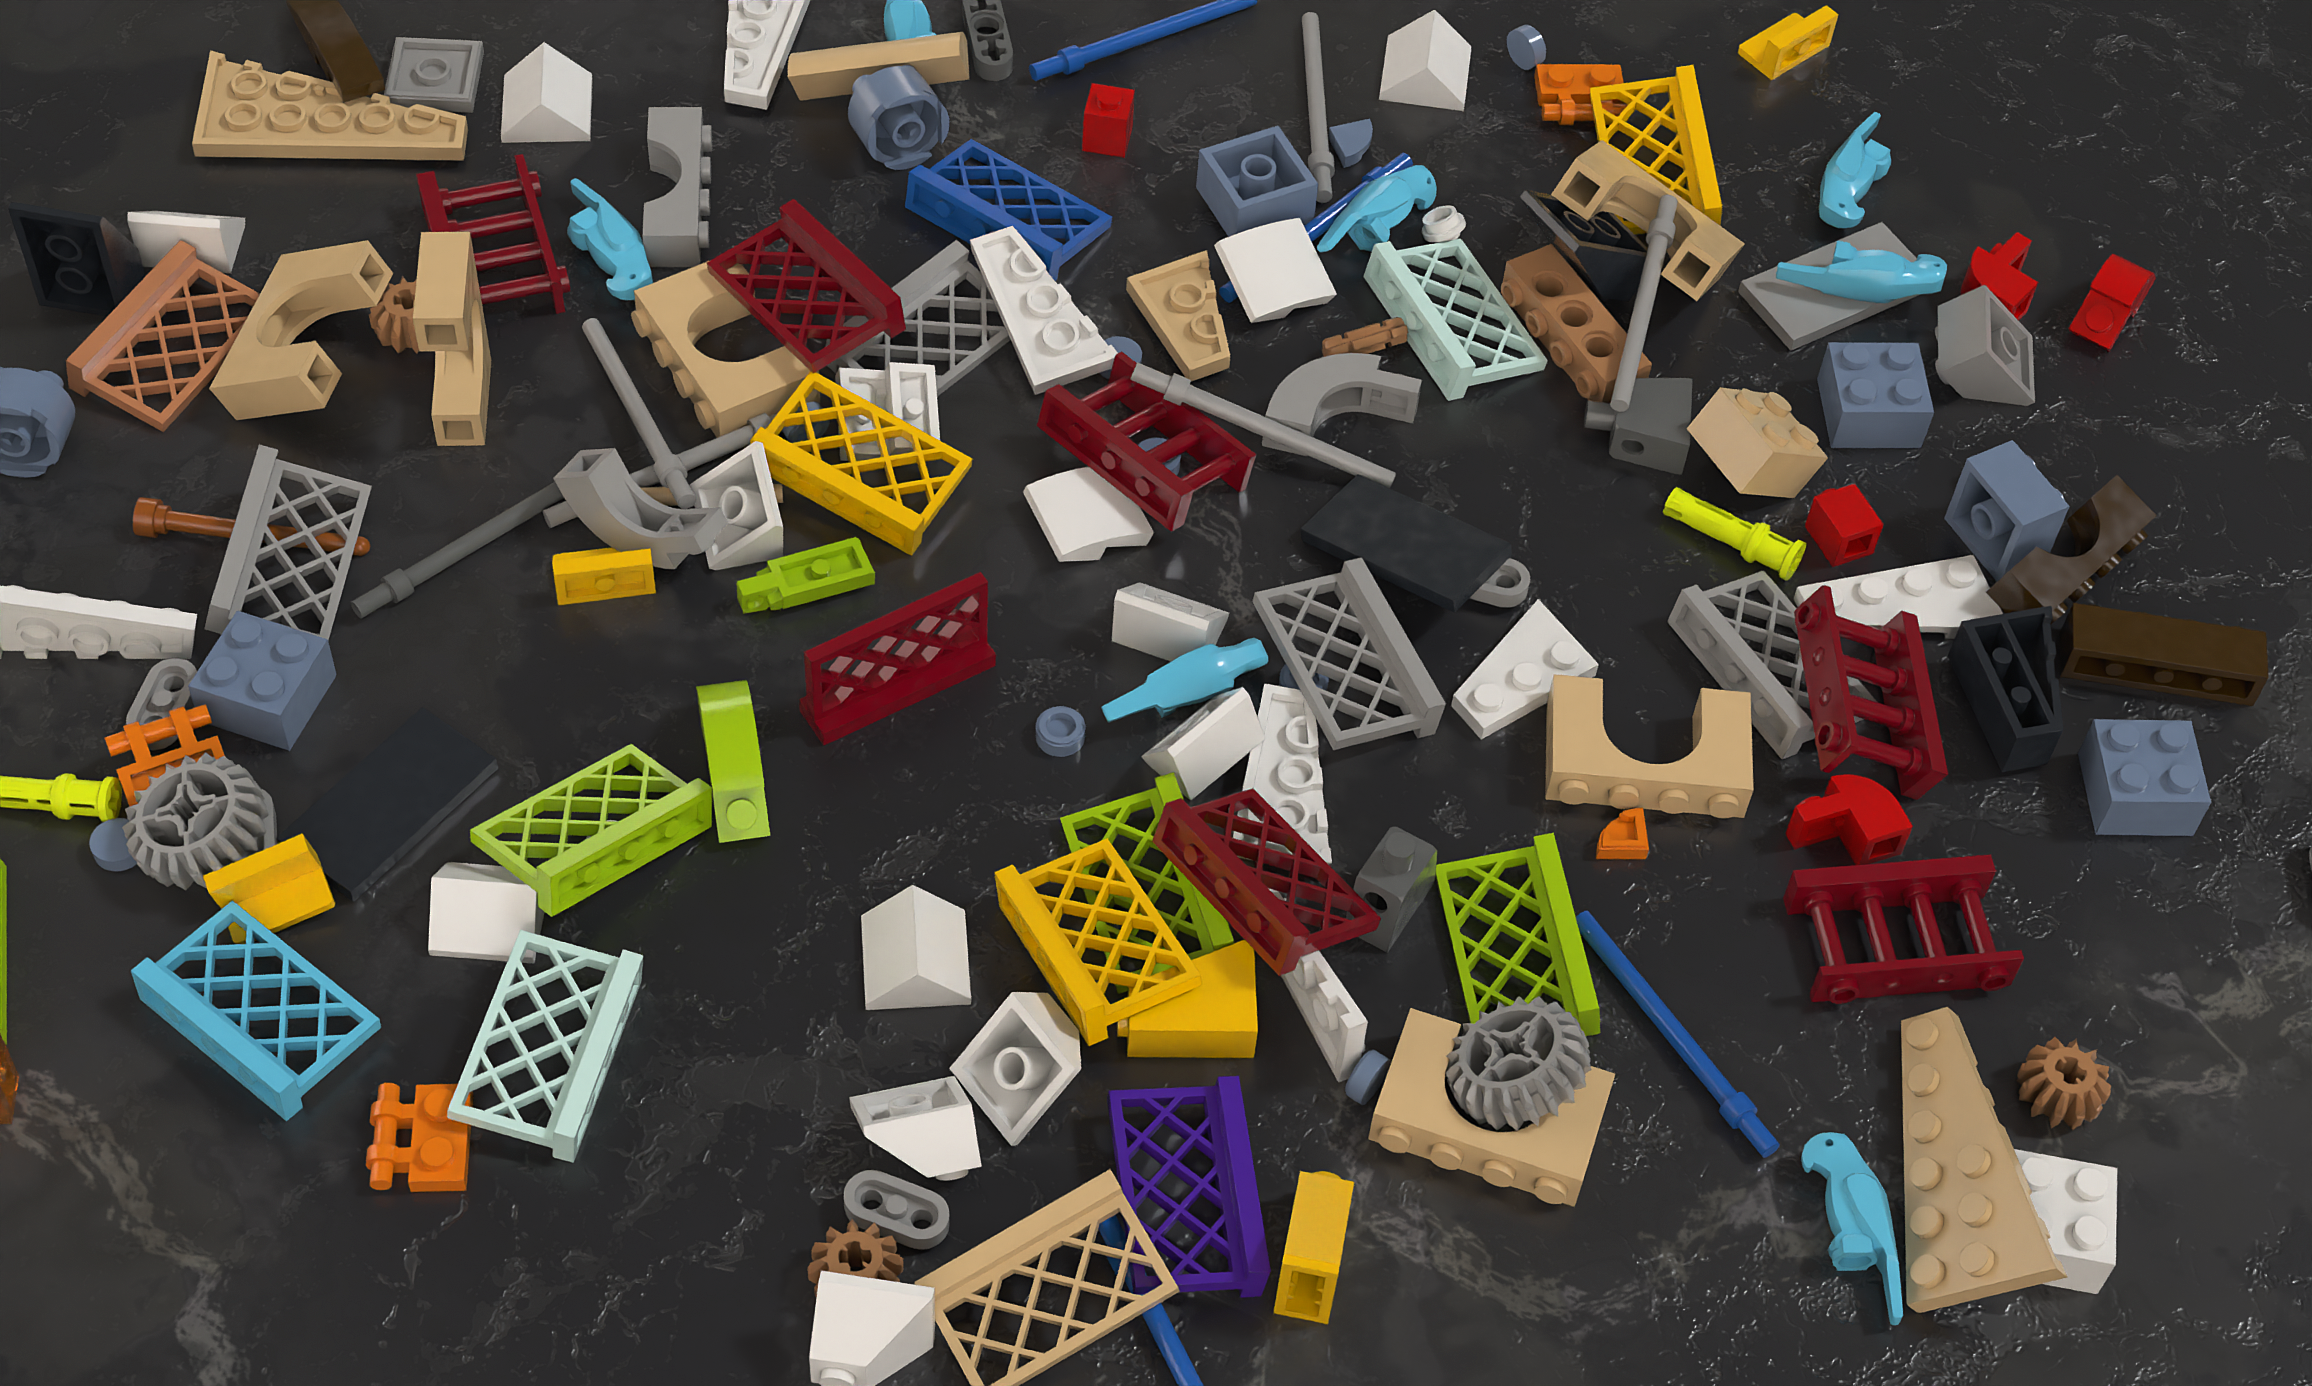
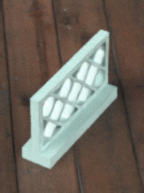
(1428, 333)
(586, 1067)

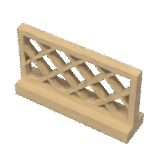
(1034, 1240)

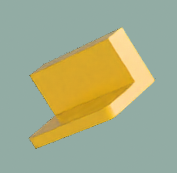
(1789, 42)
(602, 575)
(273, 886)

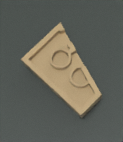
(1184, 314)

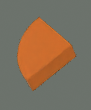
(1624, 837)

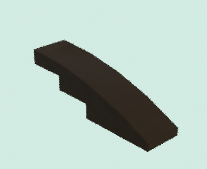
(337, 47)

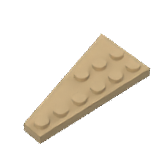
(304, 117)
(1964, 1189)

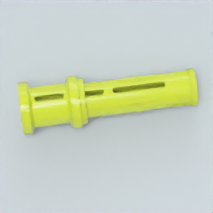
(1753, 541)
(63, 796)

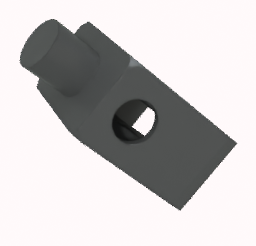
(1652, 428)
(1402, 874)

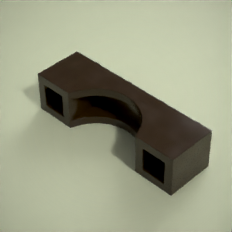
(2100, 528)

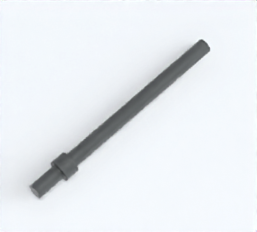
(401, 583)

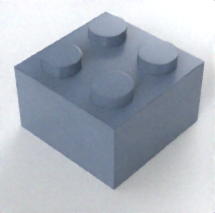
(1256, 181)
(1875, 395)
(2005, 508)
(263, 679)
(2144, 777)

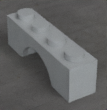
(674, 222)

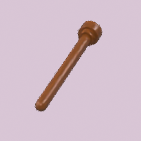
(154, 518)

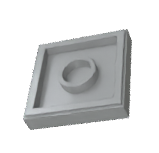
(435, 73)

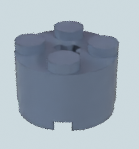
(897, 116)
(33, 421)

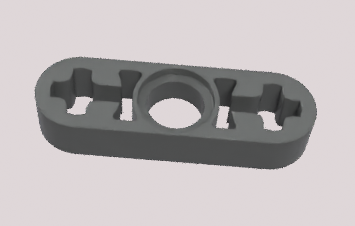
(981, 44)

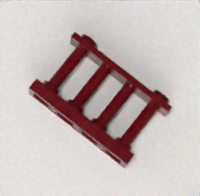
(439, 203)
(1129, 467)
(1905, 688)
(1916, 887)

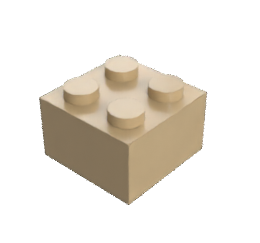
(1757, 442)

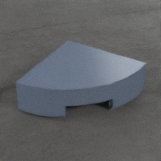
(1351, 140)

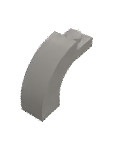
(1338, 386)
(627, 517)

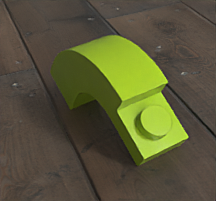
(733, 760)

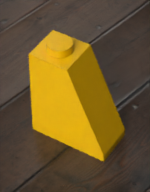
(1204, 1021)
(1314, 1246)

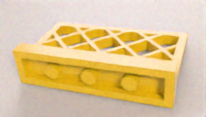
(1690, 137)
(847, 495)
(1062, 964)

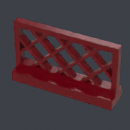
(841, 270)
(890, 682)
(1242, 891)

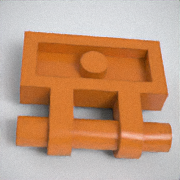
(1565, 90)
(137, 737)
(438, 1144)

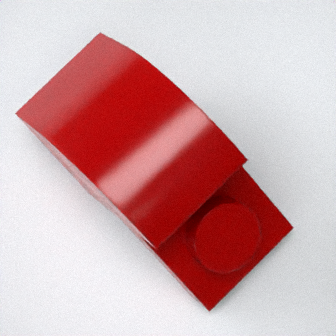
(2002, 274)
(2111, 301)
(1856, 811)

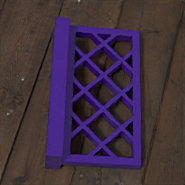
(1234, 1178)

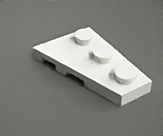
(1520, 672)

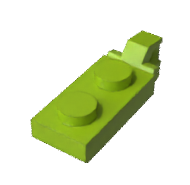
(807, 577)

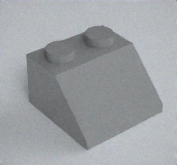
(1984, 350)

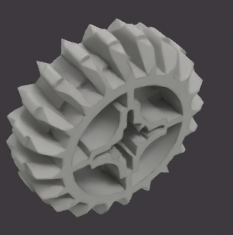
(186, 813)
(1518, 1063)

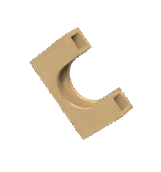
(1612, 183)
(452, 324)
(262, 369)
(724, 394)
(1591, 770)
(1419, 1119)

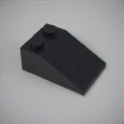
(1596, 248)
(76, 258)

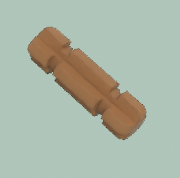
(1367, 339)

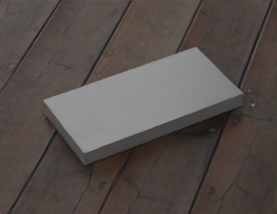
(1806, 314)

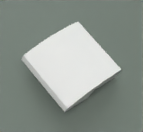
(1275, 270)
(901, 390)
(1085, 515)

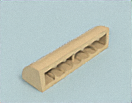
(836, 69)

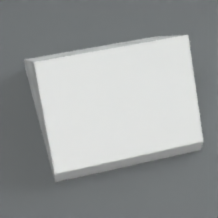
(1426, 64)
(546, 99)
(212, 236)
(749, 504)
(1163, 622)
(1208, 742)
(480, 912)
(915, 952)

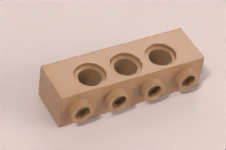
(1568, 321)

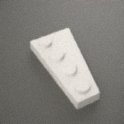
(758, 47)
(1040, 318)
(1936, 592)
(90, 627)
(1288, 769)
(1328, 1011)

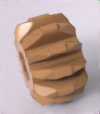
(394, 316)
(2063, 1083)
(858, 1249)

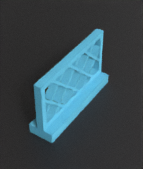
(231, 1045)

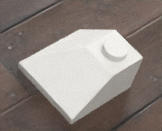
(1020, 1062)
(923, 1126)
(868, 1328)

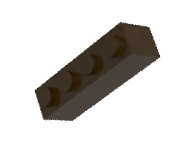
(2163, 654)

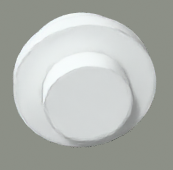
(1442, 224)

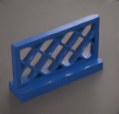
(968, 216)

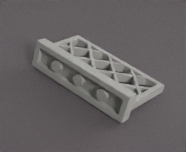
(926, 289)
(251, 529)
(1386, 650)
(1737, 667)

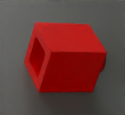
(1108, 120)
(1843, 524)

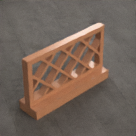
(133, 323)

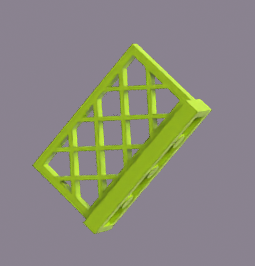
(613, 846)
(1556, 921)
(1207, 922)

